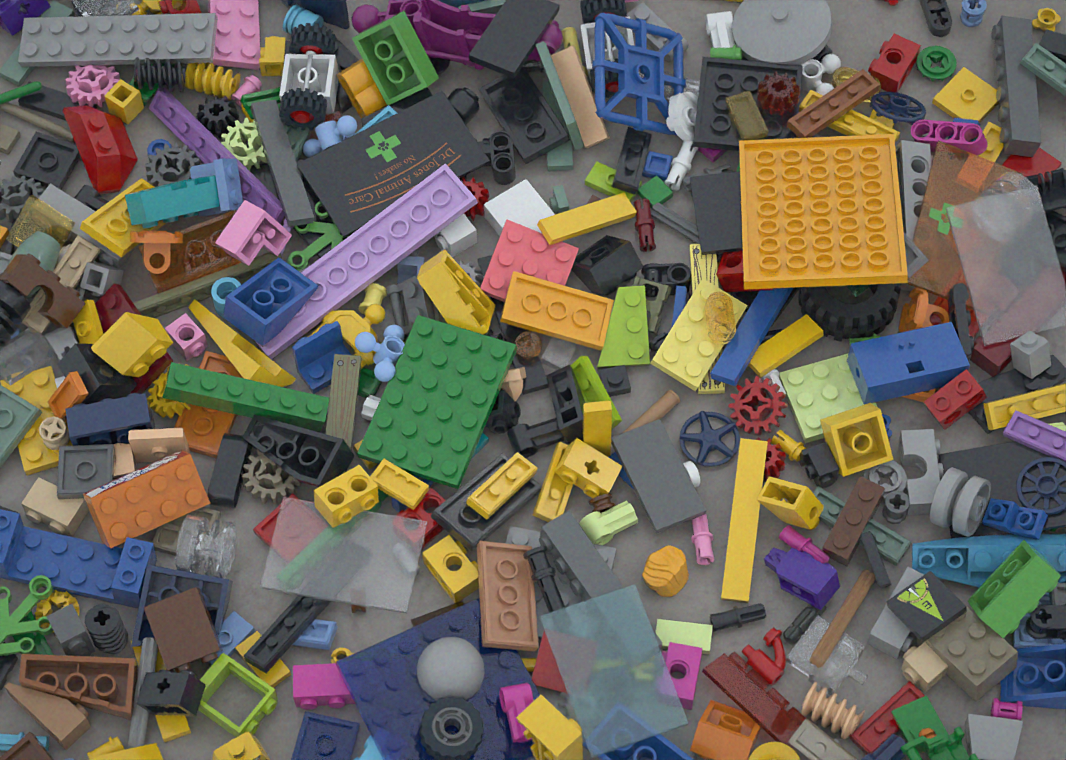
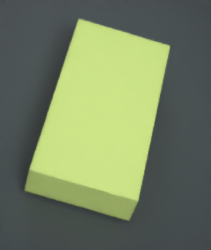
(684, 633)

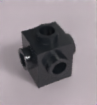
(503, 414)

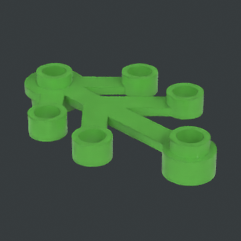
(330, 235)
(12, 624)

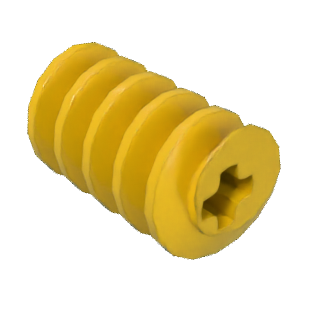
(211, 82)

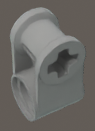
(61, 341)

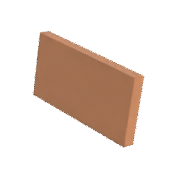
(506, 597)

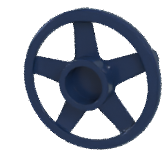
(709, 438)

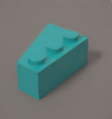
(172, 200)

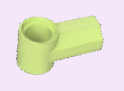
(602, 526)

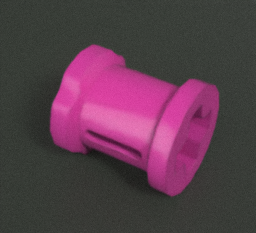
(1006, 709)

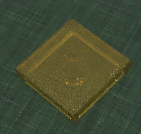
(40, 217)

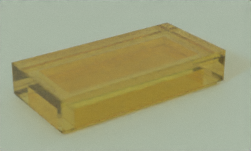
(746, 116)

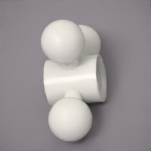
(813, 67)

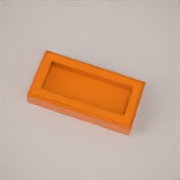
(69, 393)

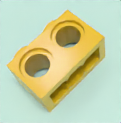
(352, 492)

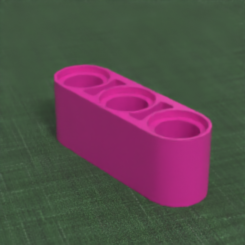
(940, 130)

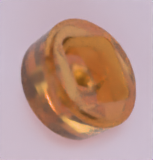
(528, 345)

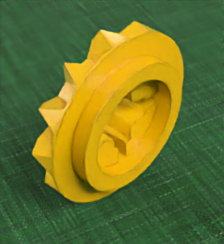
(57, 598)

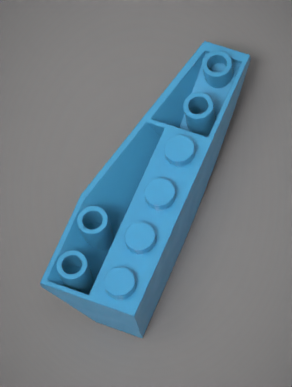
(977, 557)

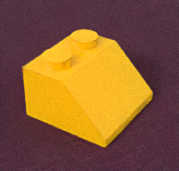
(133, 344)

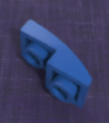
(1014, 519)

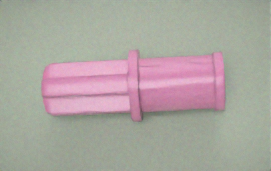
(703, 540)

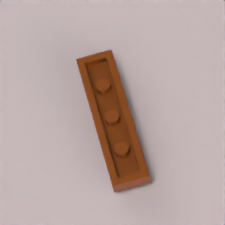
(833, 105)

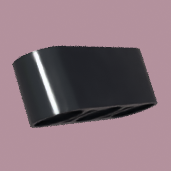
(228, 471)

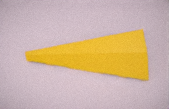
(244, 356)

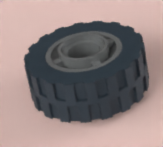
(455, 713)

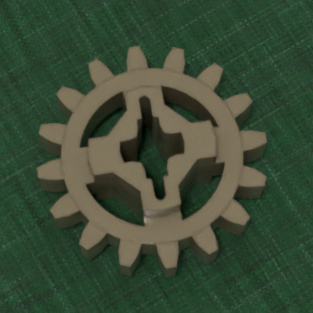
(263, 483)

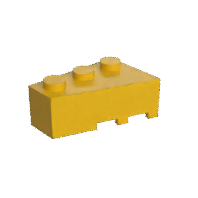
(551, 732)

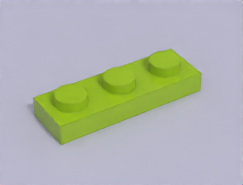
(591, 385)

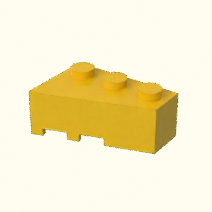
(456, 294)

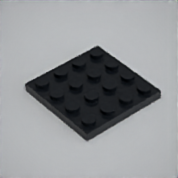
(730, 77)

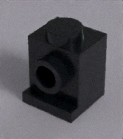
(820, 465)

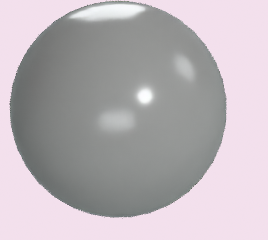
(450, 669)

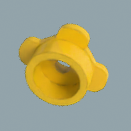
(1046, 15)

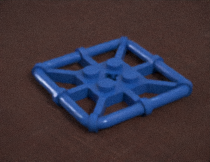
(630, 60)

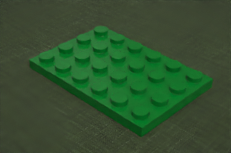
(438, 401)

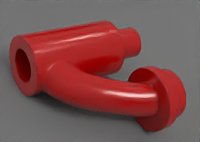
(763, 664)

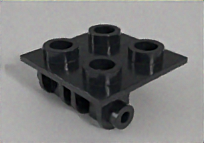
(1052, 189)

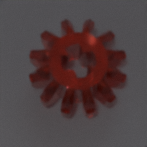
(778, 93)

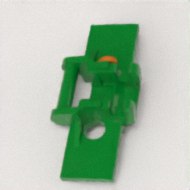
(927, 733)

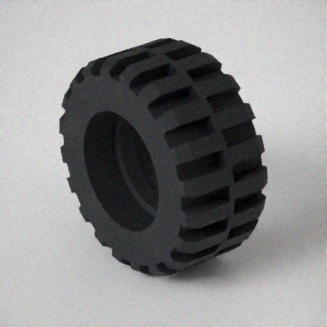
(847, 319)

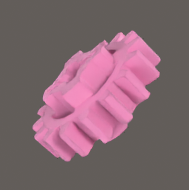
(91, 84)

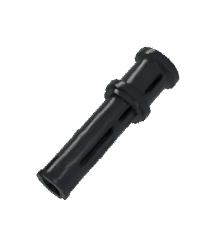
(544, 576)

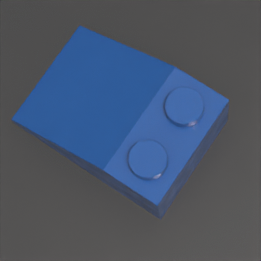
(268, 301)
(1038, 678)

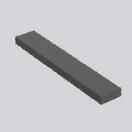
(282, 163)

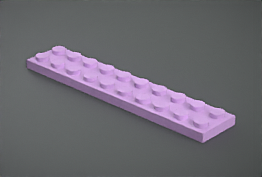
(376, 250)

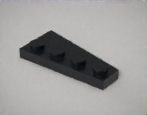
(1016, 383)

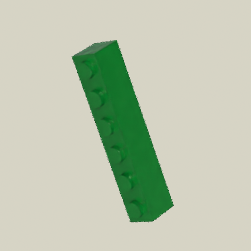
(244, 397)

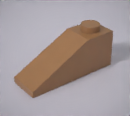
(54, 714)

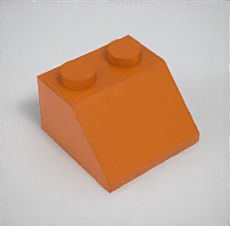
(724, 733)

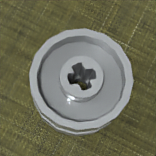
(960, 502)

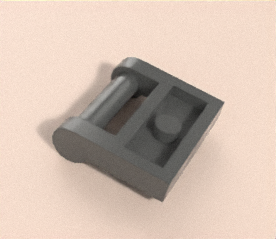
(416, 303)

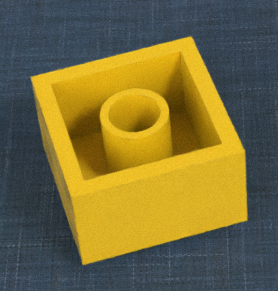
(857, 438)

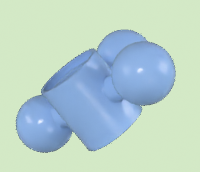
(329, 134)
(386, 353)

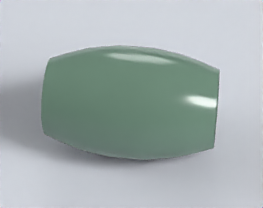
(42, 247)

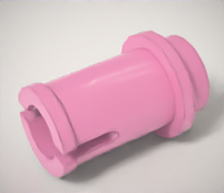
(251, 85)

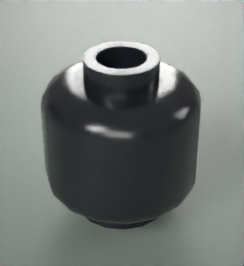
(465, 103)

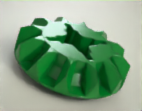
(936, 54)

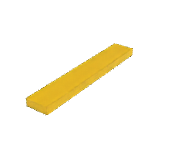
(744, 520)

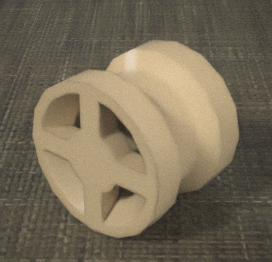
(53, 426)

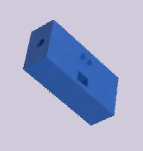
(906, 362)

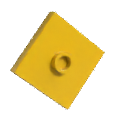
(966, 97)

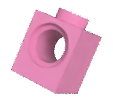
(184, 328)

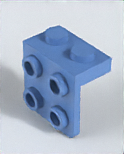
(227, 184)

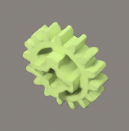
(236, 143)

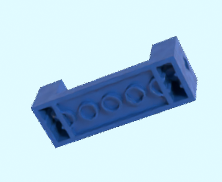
(74, 563)

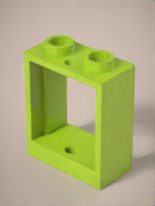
(217, 675)

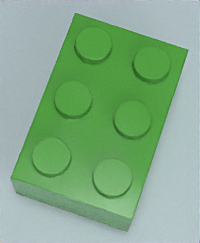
(395, 58)
(1014, 589)

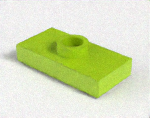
(601, 179)

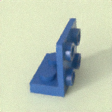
(316, 356)

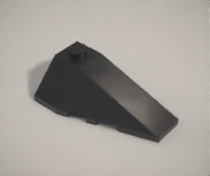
(300, 452)

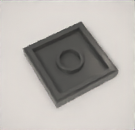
(84, 469)

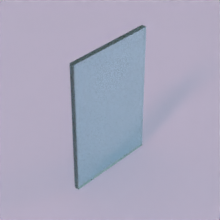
(613, 670)

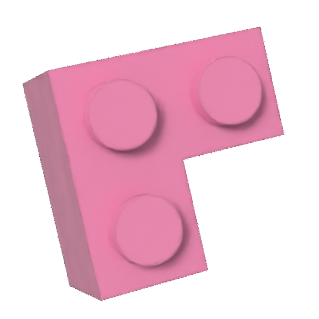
(250, 231)

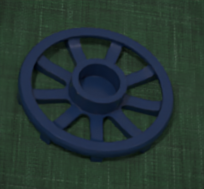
(898, 106)
(1045, 485)

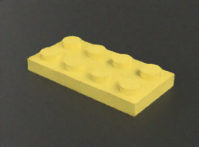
(687, 348)

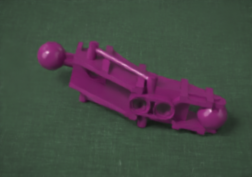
(444, 29)

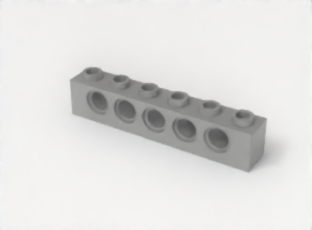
(913, 171)

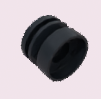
(12, 311)

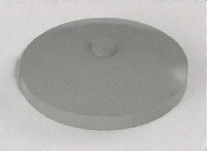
(782, 30)

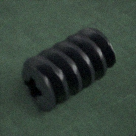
(159, 74)
(106, 628)

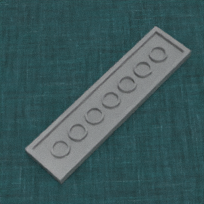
(117, 39)

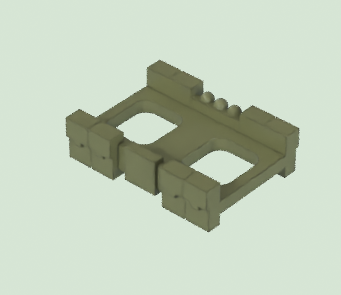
(655, 307)

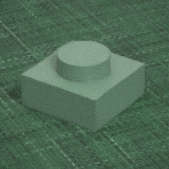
(559, 200)

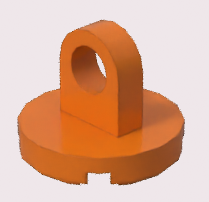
(156, 242)
(918, 312)

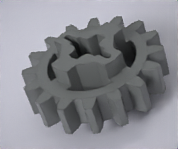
(176, 159)
(15, 194)

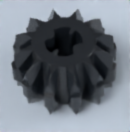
(218, 115)

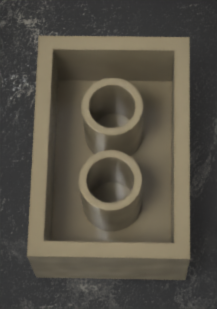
(974, 654)

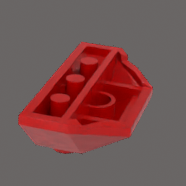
(102, 146)

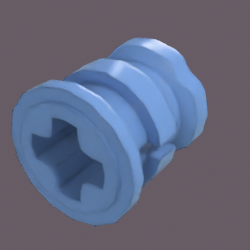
(976, 14)

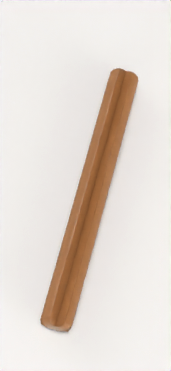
(842, 619)

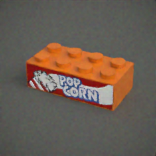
(146, 498)

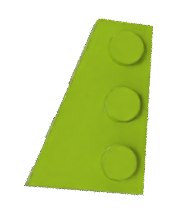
(627, 330)

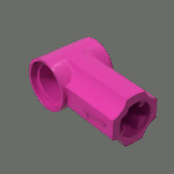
(513, 701)

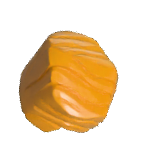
(666, 571)

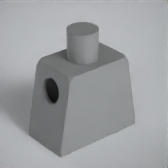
(992, 737)

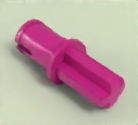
(800, 543)

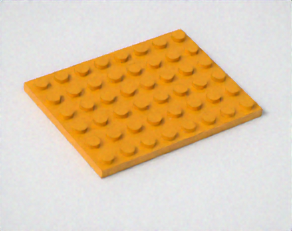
(821, 212)

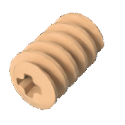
(831, 711)

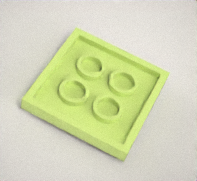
(820, 392)

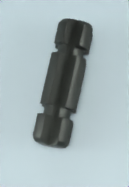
(802, 623)

